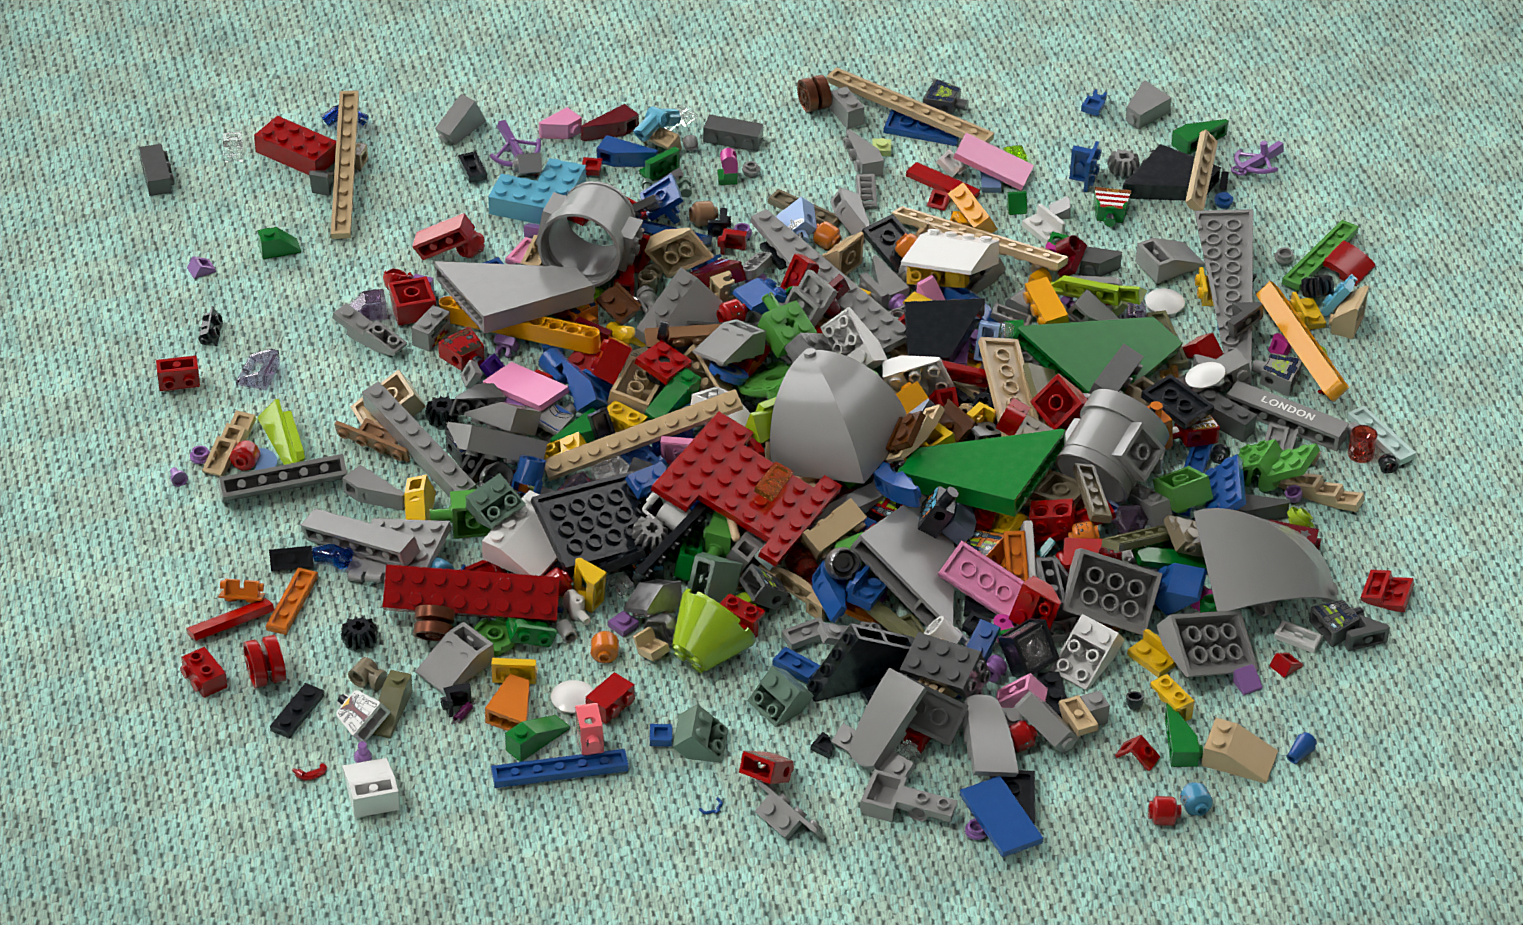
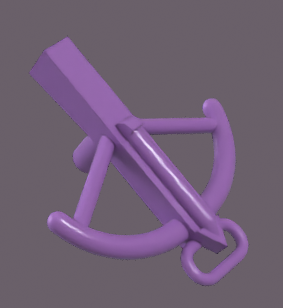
(511, 144)
(1258, 159)

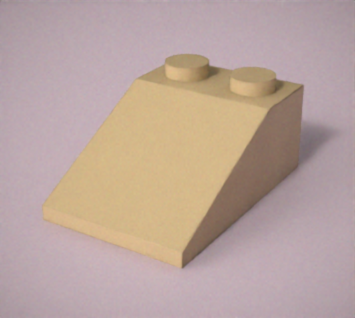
(677, 249)
(633, 388)
(401, 390)
(1238, 752)

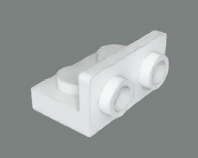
(1043, 224)

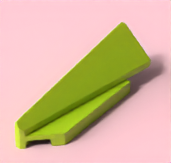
(1104, 292)
(760, 420)
(282, 433)

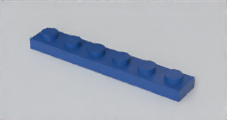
(559, 768)

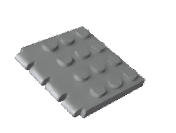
(429, 537)

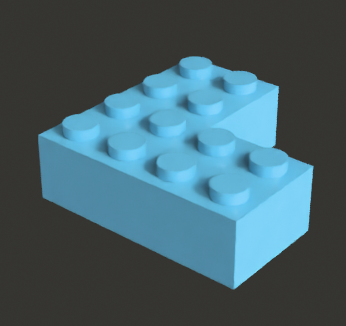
(527, 198)

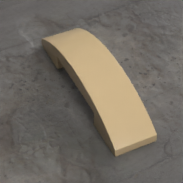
(800, 589)

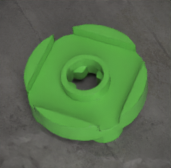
(502, 642)

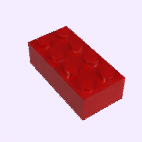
(295, 145)

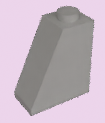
(1147, 105)
(460, 120)
(1047, 722)

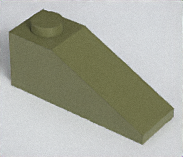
(394, 696)

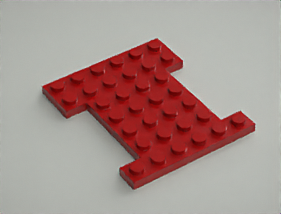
(724, 475)

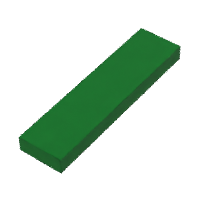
(1164, 557)

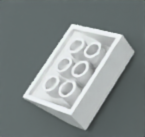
(952, 252)
(520, 543)

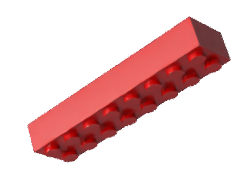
(472, 592)

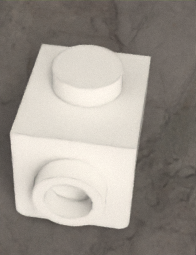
(951, 165)

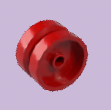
(264, 661)

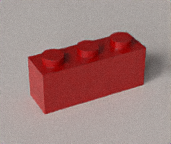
(443, 236)

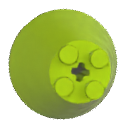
(707, 632)

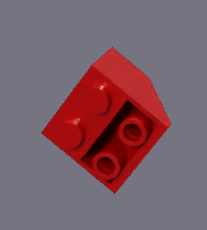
(1035, 601)

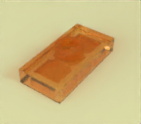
(773, 481)

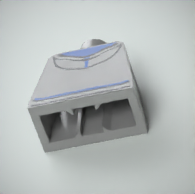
(554, 420)

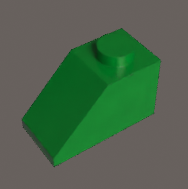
(276, 243)

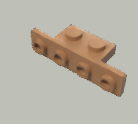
(681, 335)
(374, 436)

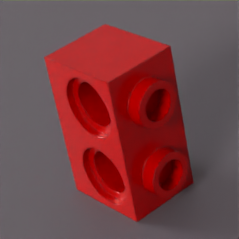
(1052, 515)

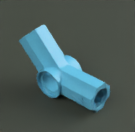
(655, 119)

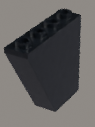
(1165, 176)
(941, 326)
(859, 661)

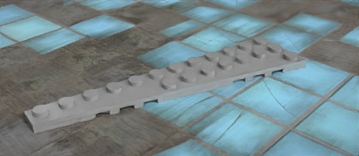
(1228, 259)
(878, 320)

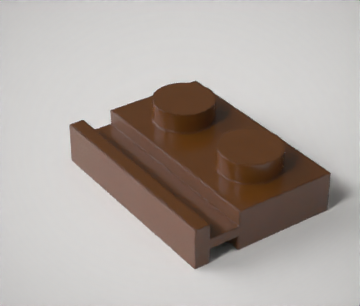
(619, 304)
(956, 421)
(905, 432)

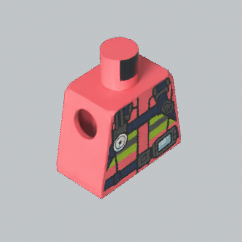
(589, 736)

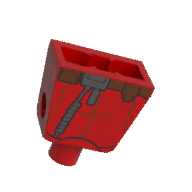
(775, 769)

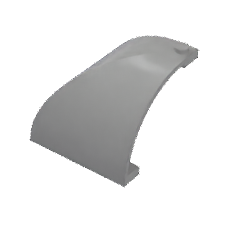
(832, 418)
(1259, 561)

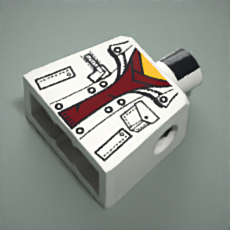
(361, 714)

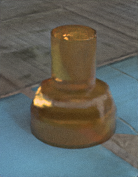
(1173, 370)

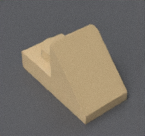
(1077, 716)

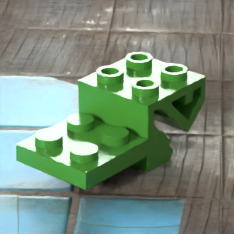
(1273, 463)

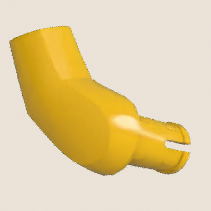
(624, 334)

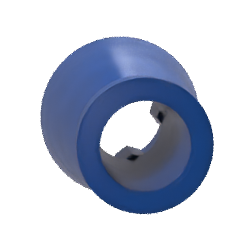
(1303, 746)

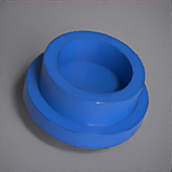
(1223, 200)

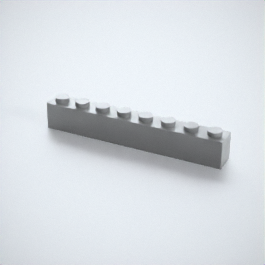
(416, 440)

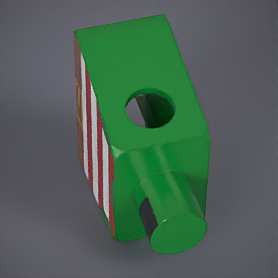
(1111, 205)

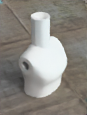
(575, 605)

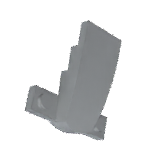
(812, 295)
(883, 726)
(989, 736)

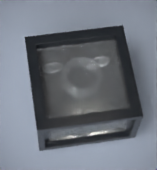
(1028, 647)

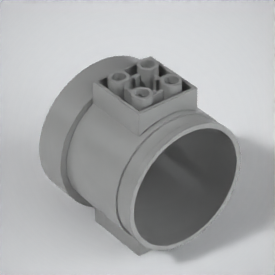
(603, 205)
(1118, 439)

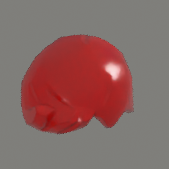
(394, 275)

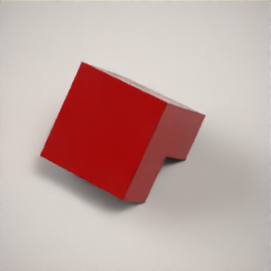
(1203, 345)

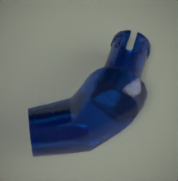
(331, 116)
(333, 554)

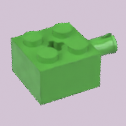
(783, 323)
(1184, 488)
(462, 521)
(718, 536)

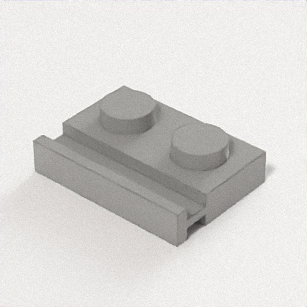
(1285, 437)

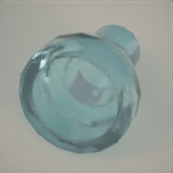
(549, 484)

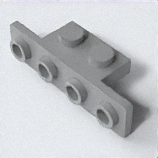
(781, 816)

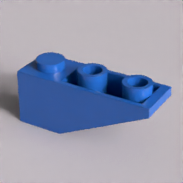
(622, 153)
(585, 391)
(829, 593)

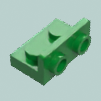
(661, 164)
(530, 632)

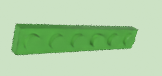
(1314, 259)

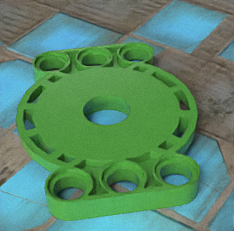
(764, 381)

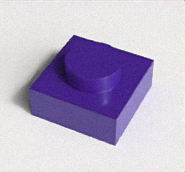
(491, 365)

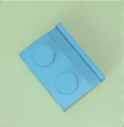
(1339, 294)

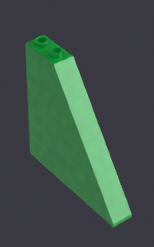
(1085, 348)
(987, 472)

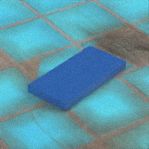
(906, 126)
(1001, 816)

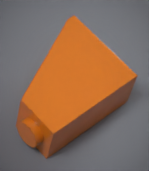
(509, 703)

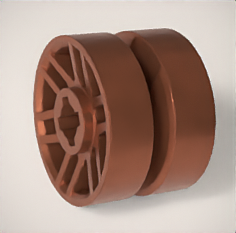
(814, 93)
(433, 622)

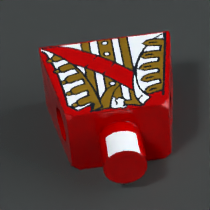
(1201, 433)

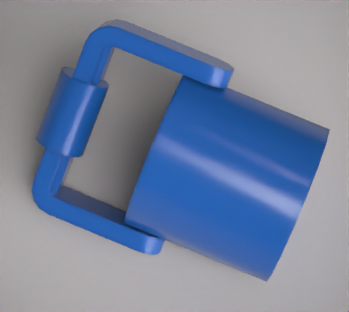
(551, 363)
(529, 472)

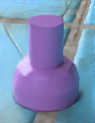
(178, 477)
(362, 754)

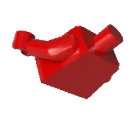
(1071, 544)

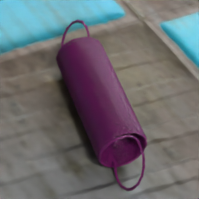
(463, 712)

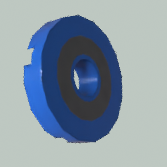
(731, 373)

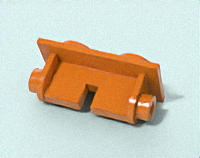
(233, 591)

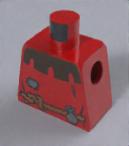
(461, 348)

